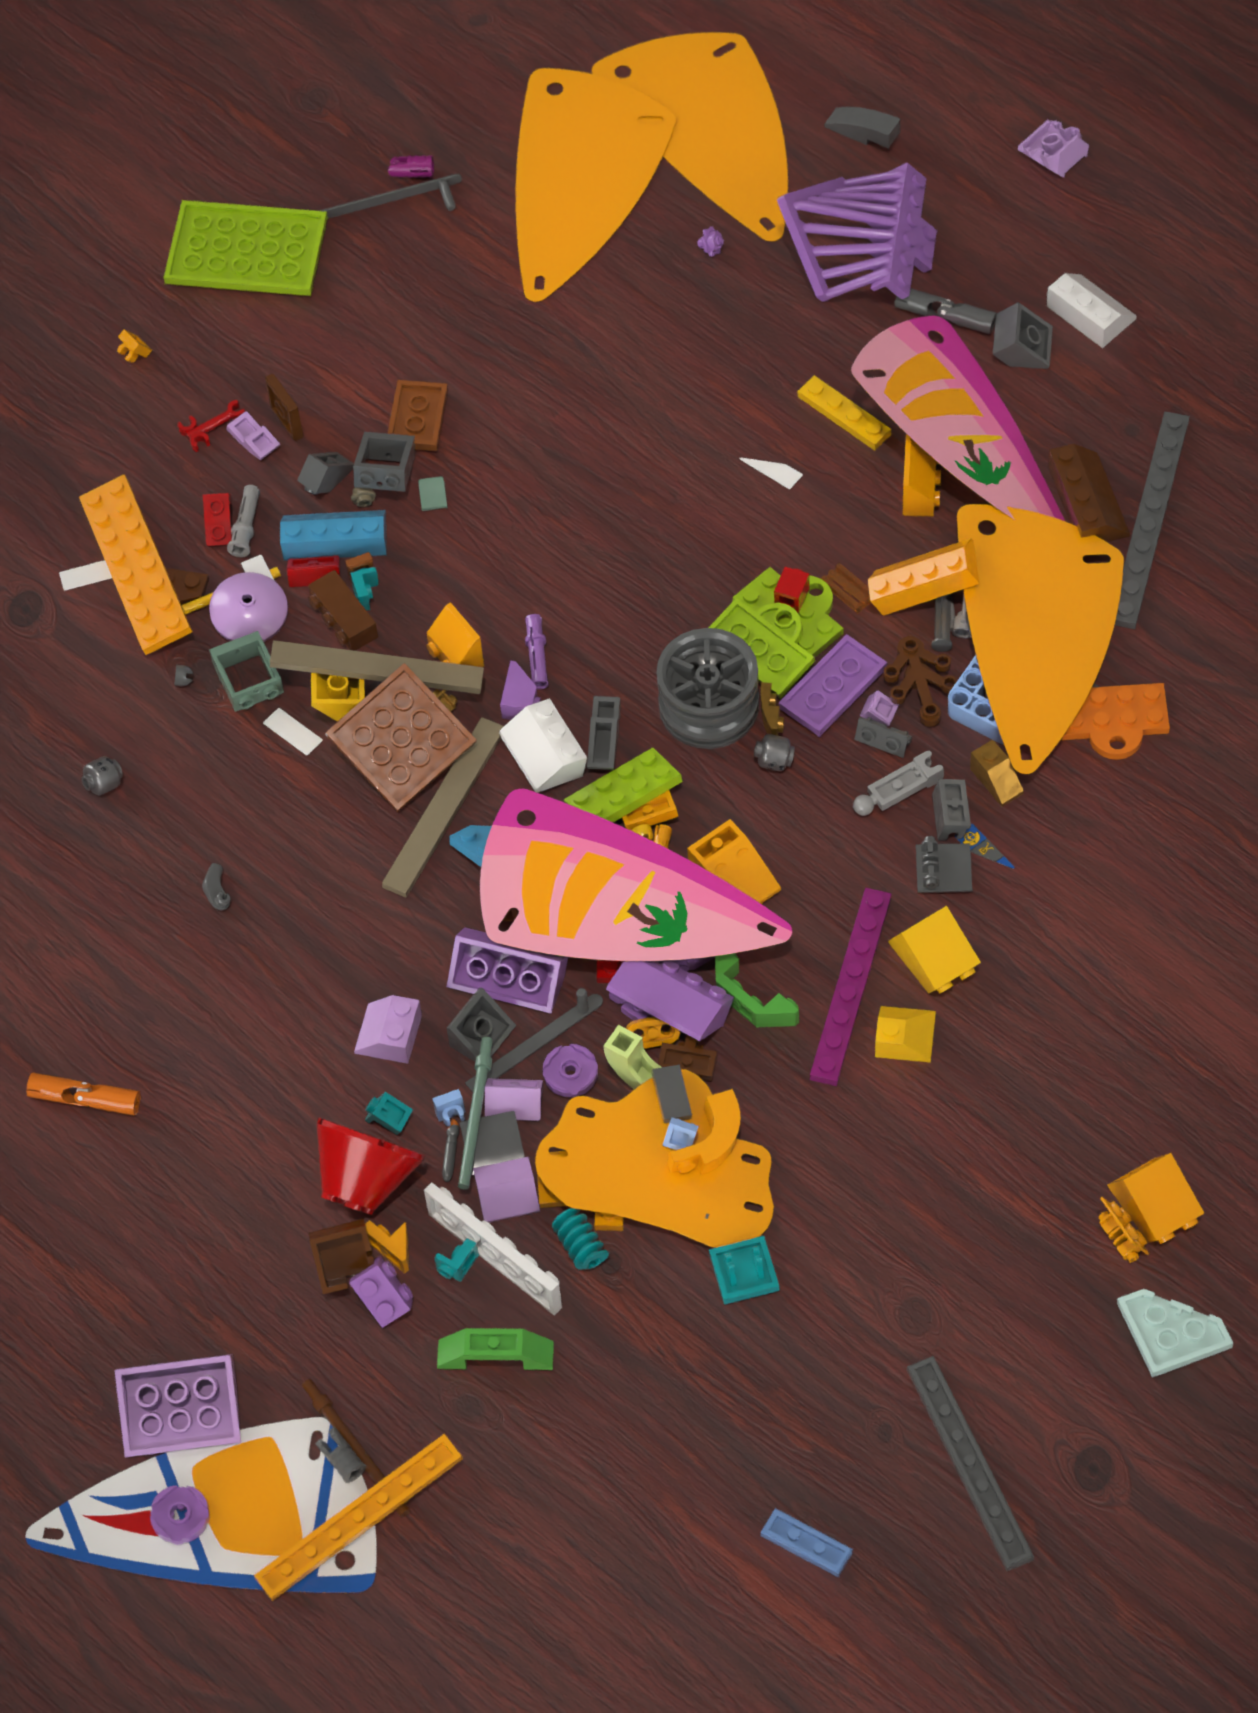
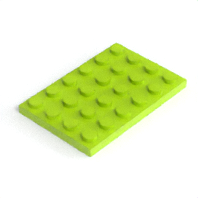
(246, 247)

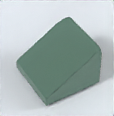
(432, 493)

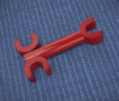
(198, 433)

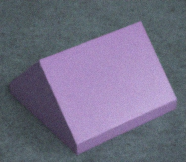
(506, 1189)

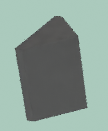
(476, 1020)

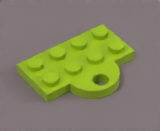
(818, 626)
(774, 645)

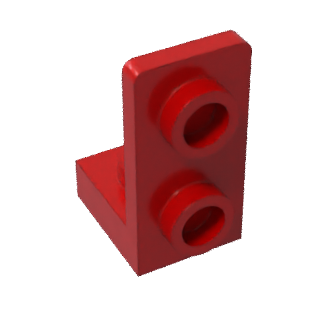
(217, 518)

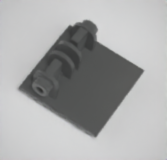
(943, 867)

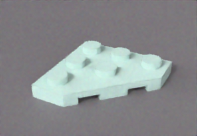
(1171, 1332)

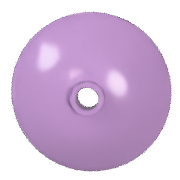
(236, 618)

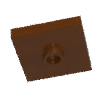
(284, 407)

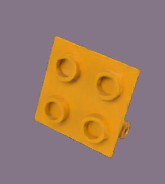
(1118, 1227)

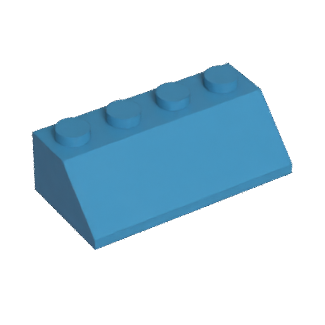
(333, 534)

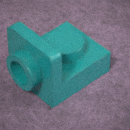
(362, 582)
(388, 1112)
(460, 1262)

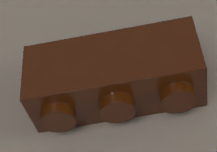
(342, 611)

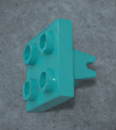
(744, 1270)

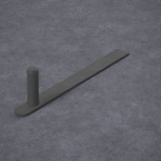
(441, 183)
(584, 1007)

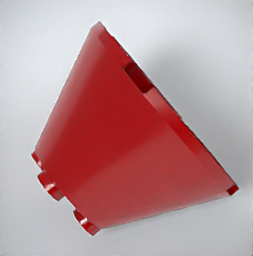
(360, 1167)

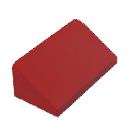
(307, 570)

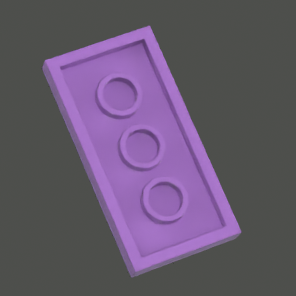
(832, 685)

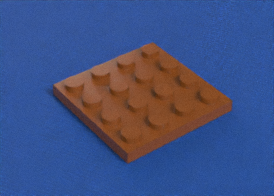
(400, 737)

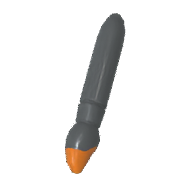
(450, 1150)

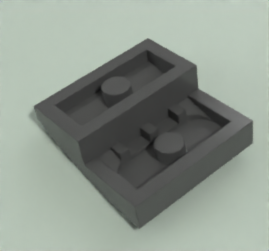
(496, 1139)

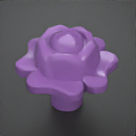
(711, 241)

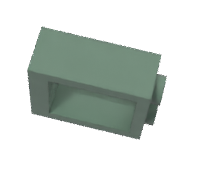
(239, 651)

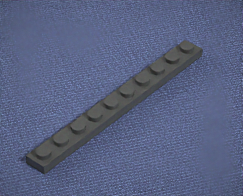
(1150, 517)

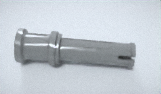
(242, 530)

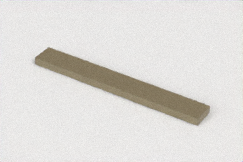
(374, 666)
(442, 810)

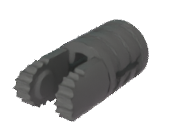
(342, 1457)

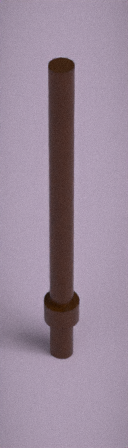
(324, 1406)

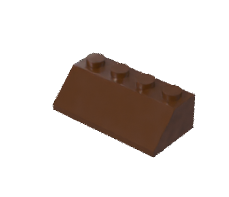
(1086, 492)

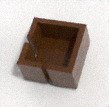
(340, 1253)

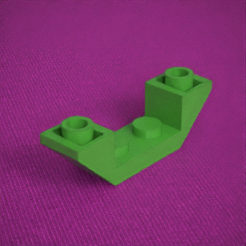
(776, 1013)
(495, 1345)

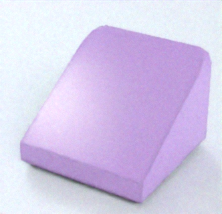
(879, 708)

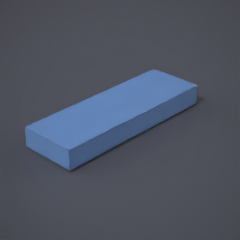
(806, 1542)

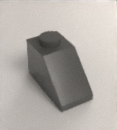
(324, 472)

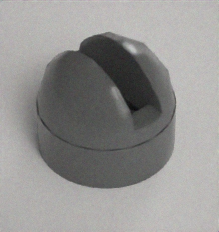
(180, 676)

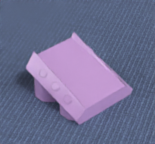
(1055, 147)

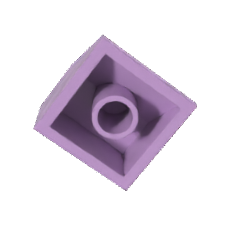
(389, 1029)

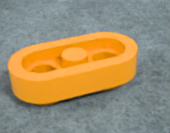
(652, 1033)

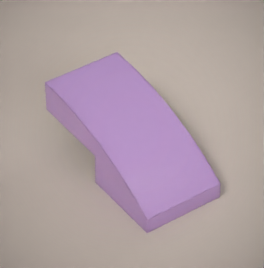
(252, 436)

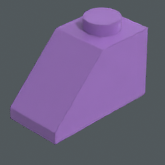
(518, 692)

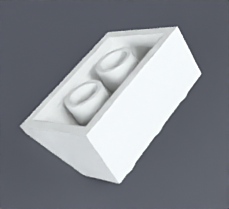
(1088, 308)
(544, 746)

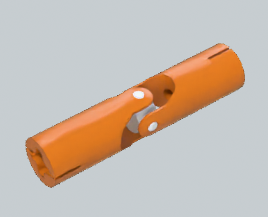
(96, 1096)

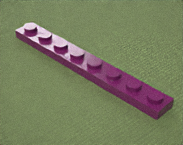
(850, 987)

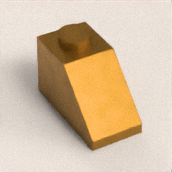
(996, 772)

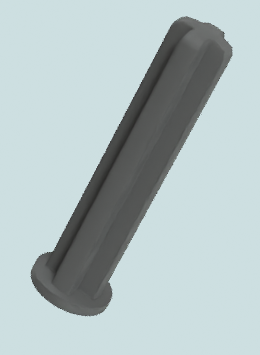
(942, 624)

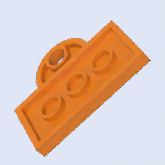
(1120, 716)

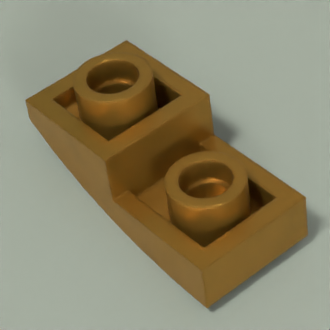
(770, 712)

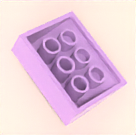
(178, 1405)

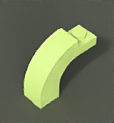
(628, 1058)

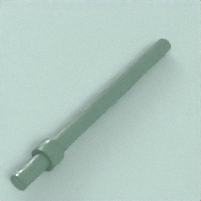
(482, 1066)

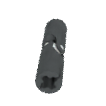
(960, 314)

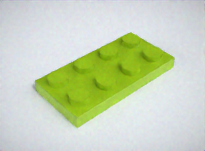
(627, 787)

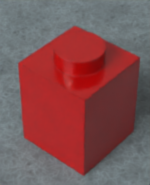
(792, 588)

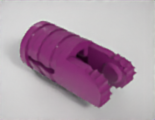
(412, 166)

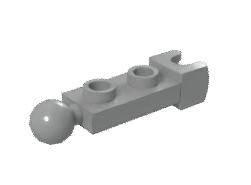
(899, 784)

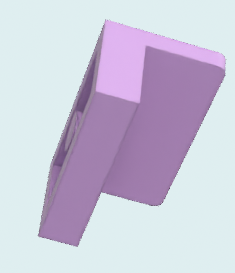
(514, 1095)

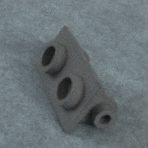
(881, 737)

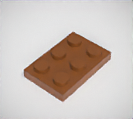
(419, 412)

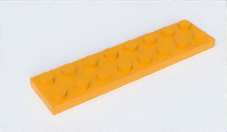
(135, 564)

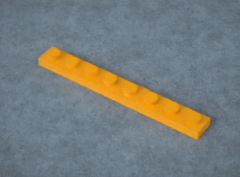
(358, 1517)

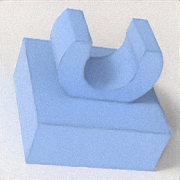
(448, 1106)
(680, 1134)

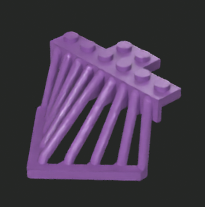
(897, 237)

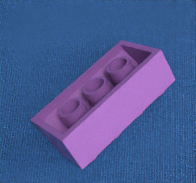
(506, 971)
(672, 996)

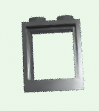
(389, 448)

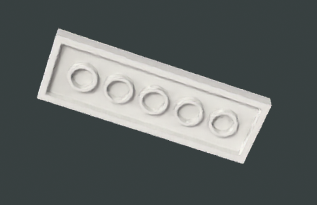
(496, 1251)

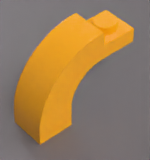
(724, 1120)

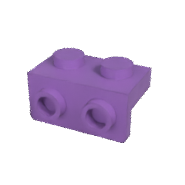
(382, 1291)

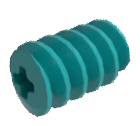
(579, 1239)

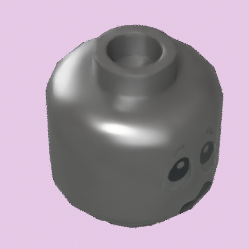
(774, 752)
(102, 775)

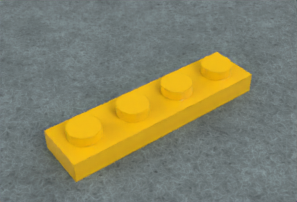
(844, 413)

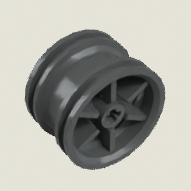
(708, 706)

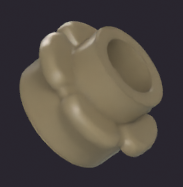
(363, 496)

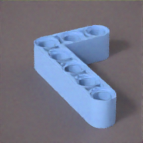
(973, 703)

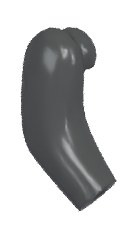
(213, 889)

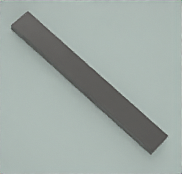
(970, 1464)

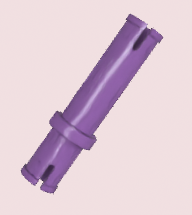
(535, 642)

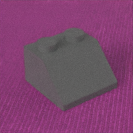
(1022, 338)

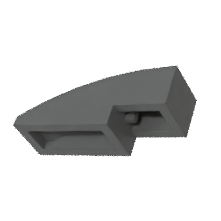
(864, 125)
(604, 732)

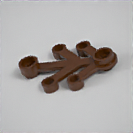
(920, 676)

